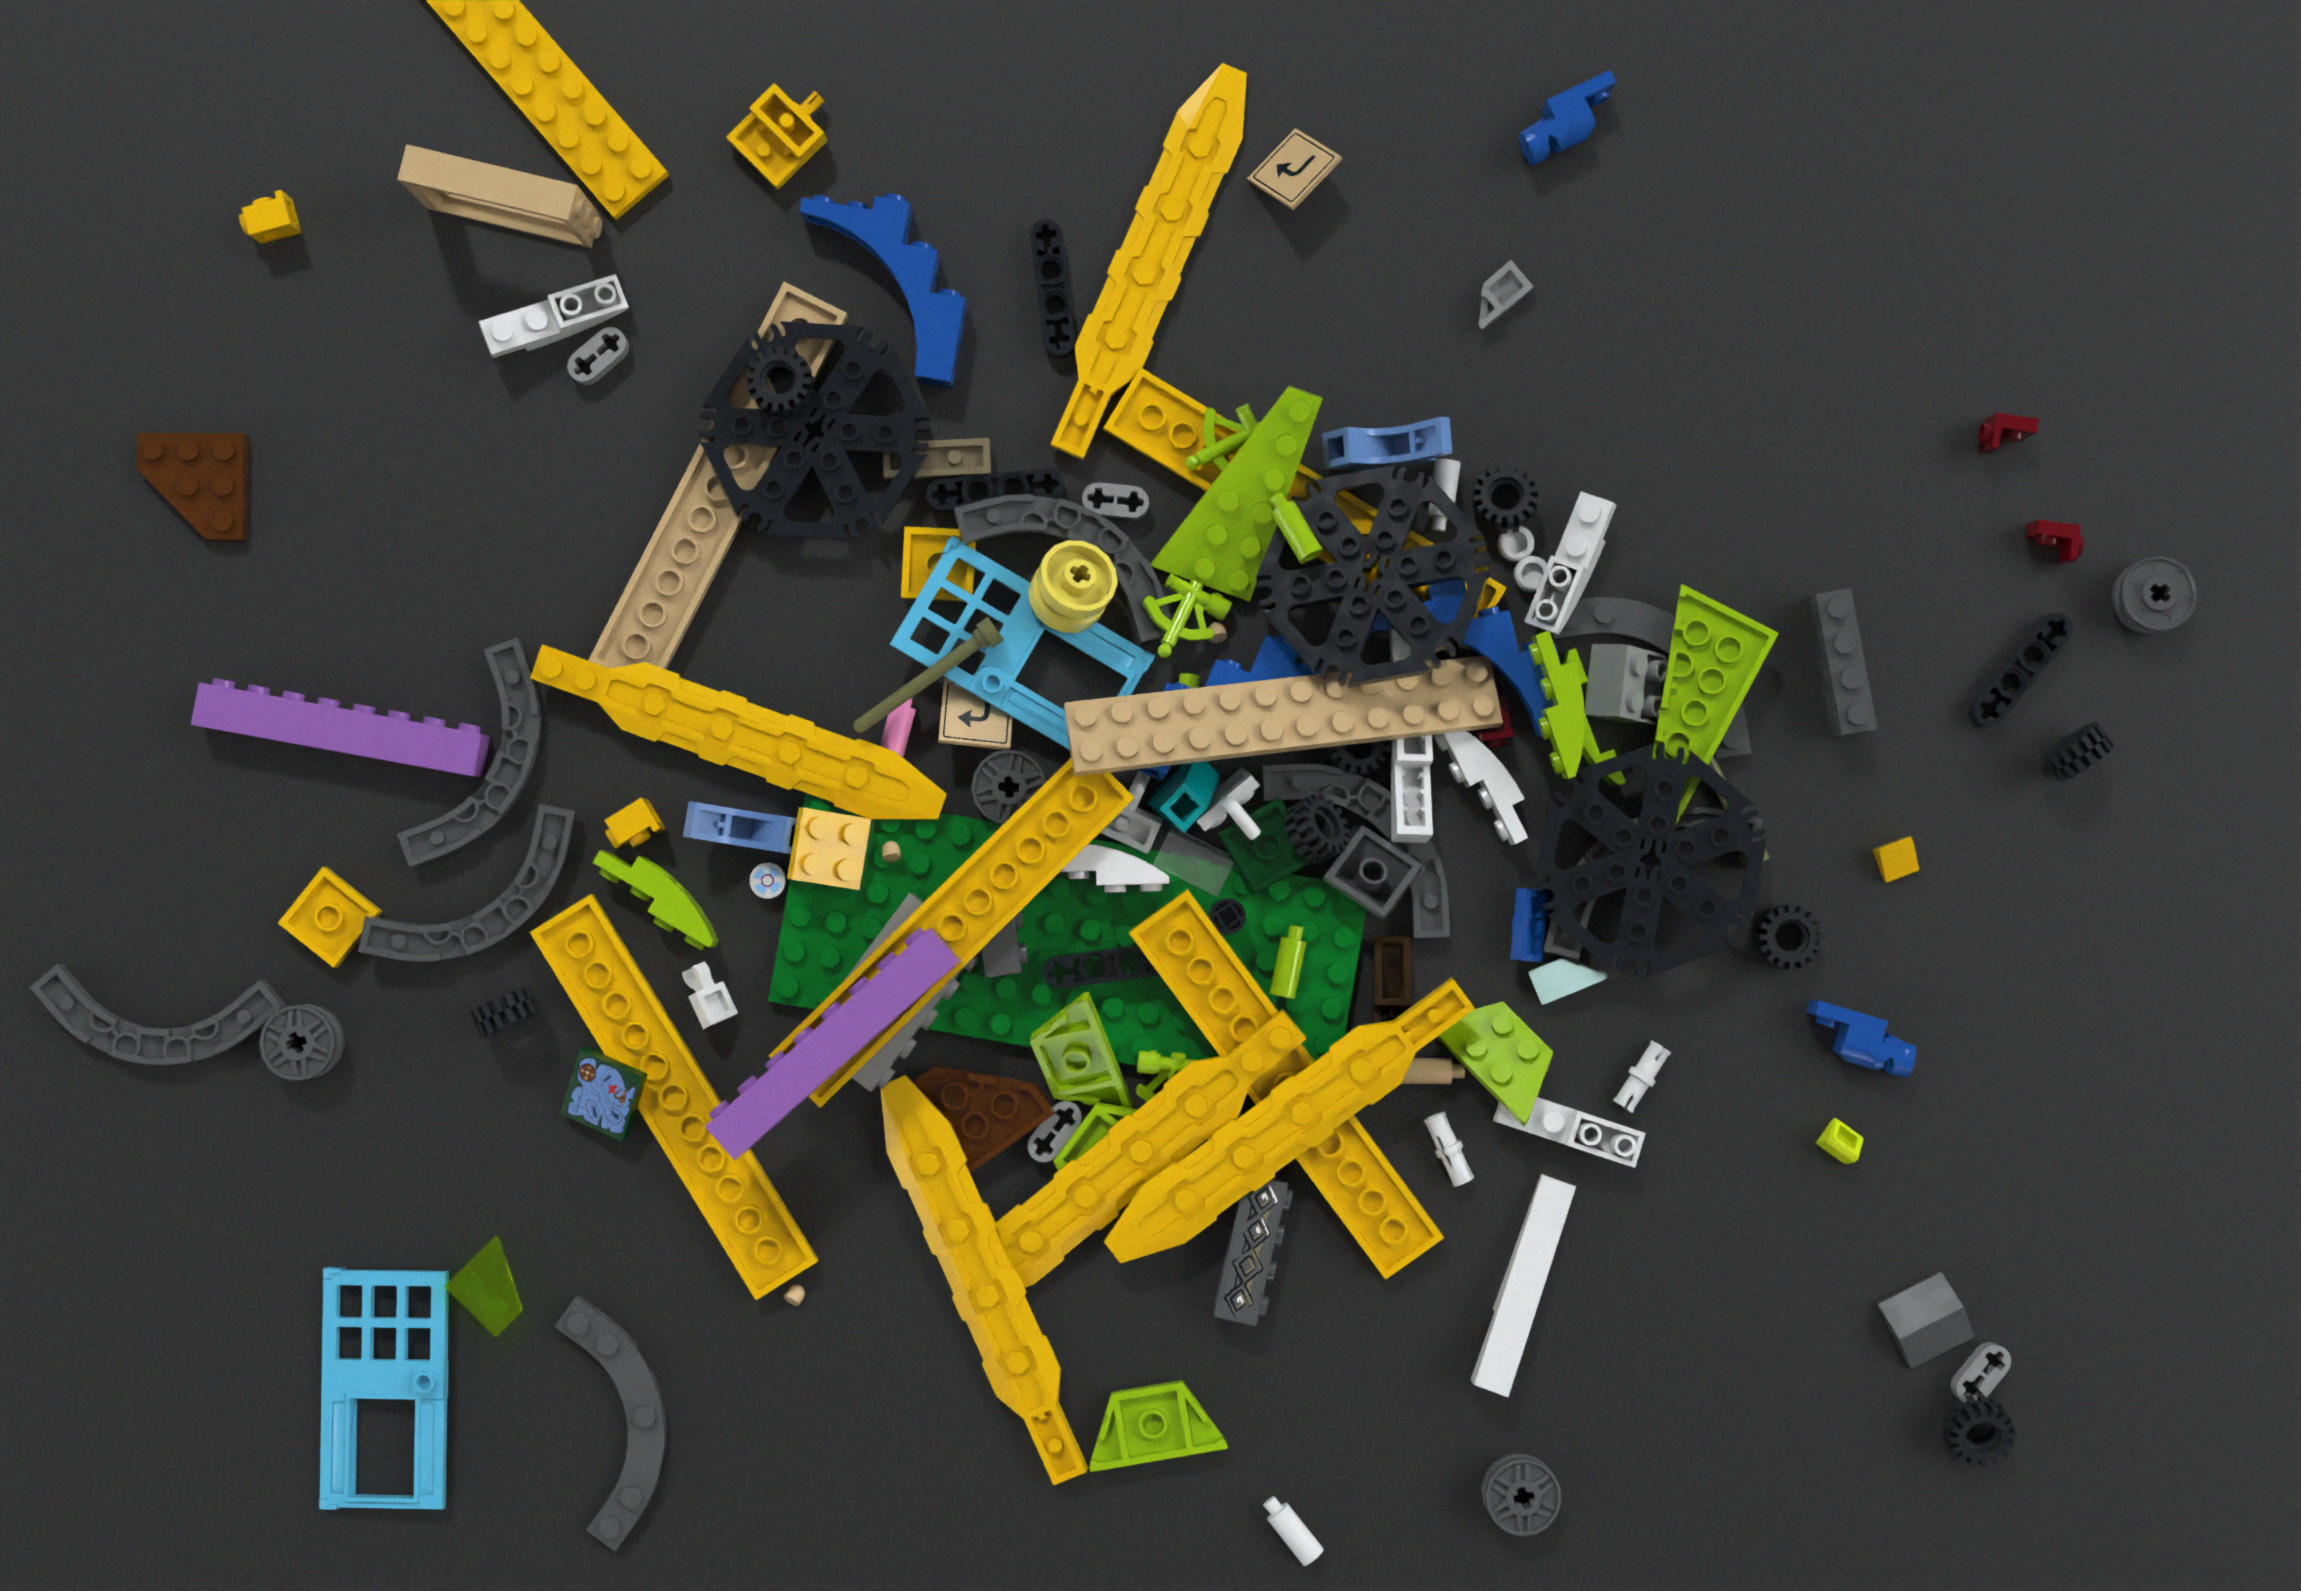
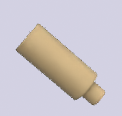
(1433, 1071)

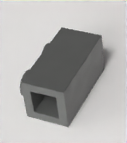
(1004, 952)

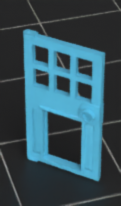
(1021, 631)
(371, 1378)

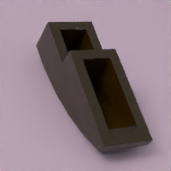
(1390, 978)

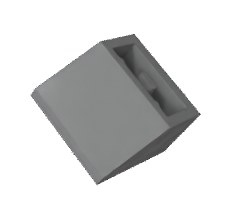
(1625, 684)

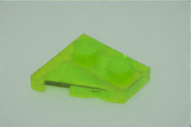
(487, 1288)

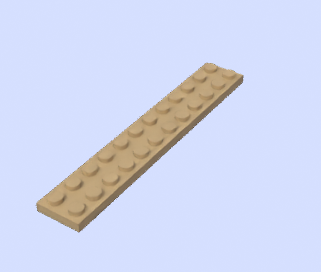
(700, 517)
(1276, 717)

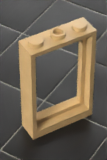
(500, 196)

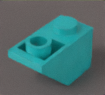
(1185, 795)

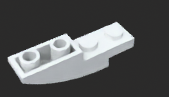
(555, 318)
(1572, 564)
(1476, 764)
(1115, 870)
(1578, 1131)

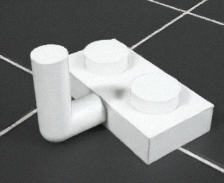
(1228, 799)
(1134, 825)

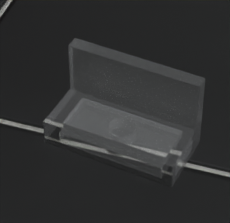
(1194, 861)

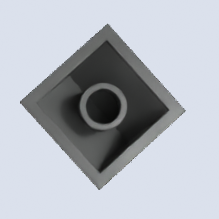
(1373, 873)

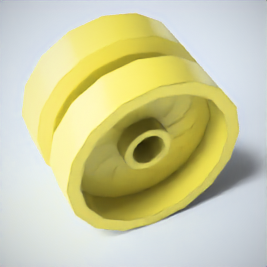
(1072, 586)

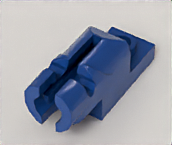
(1566, 119)
(1863, 1039)

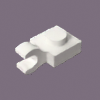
(710, 1000)

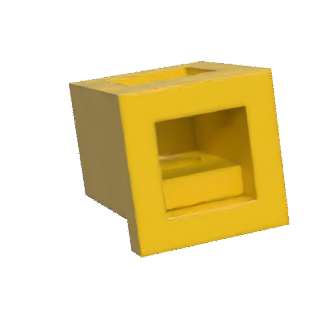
(270, 218)
(633, 824)

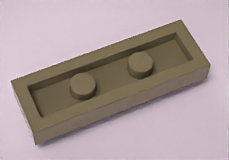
(947, 459)

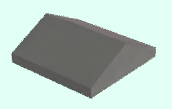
(1926, 1319)

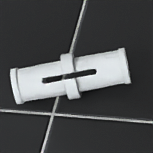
(1642, 1076)
(1449, 1149)

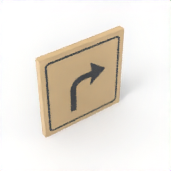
(1294, 168)
(972, 721)

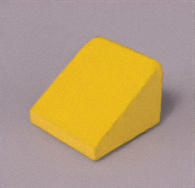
(1896, 859)

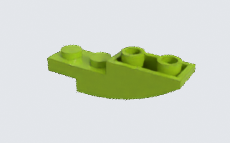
(1566, 719)
(671, 902)

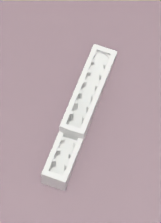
(1410, 775)
(1523, 1286)

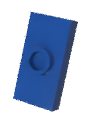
(1528, 925)

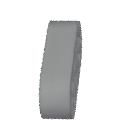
(592, 349)
(1116, 492)
(1061, 1136)
(1975, 1365)

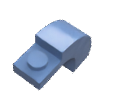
(1382, 447)
(739, 827)

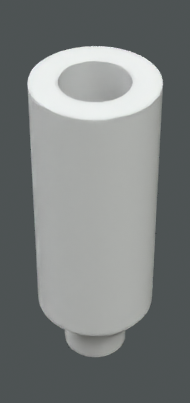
(1446, 476)
(1293, 1531)

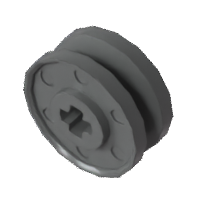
(2174, 590)
(993, 771)
(288, 1025)
(1540, 1501)

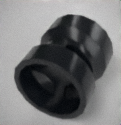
(1224, 919)

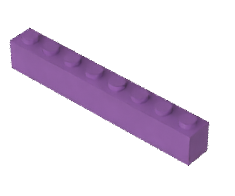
(341, 729)
(832, 1043)

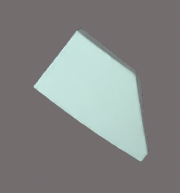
(1563, 978)

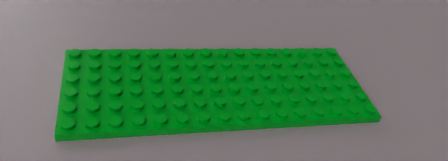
(833, 926)

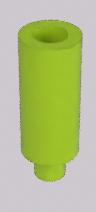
(1295, 529)
(1288, 963)

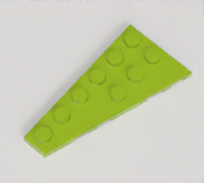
(1233, 521)
(1706, 677)

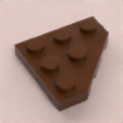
(201, 478)
(984, 1109)

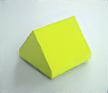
(1841, 1142)

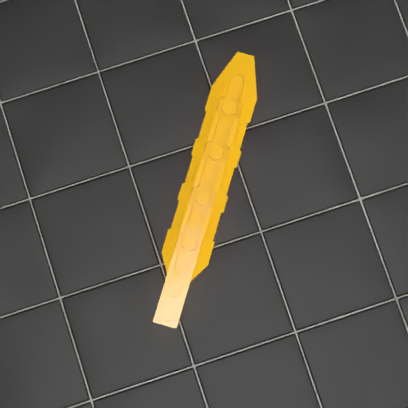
(1154, 252)
(748, 736)
(1281, 1127)
(1138, 1147)
(979, 1272)

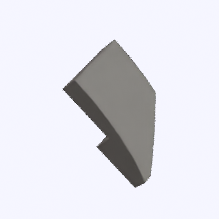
(1502, 292)

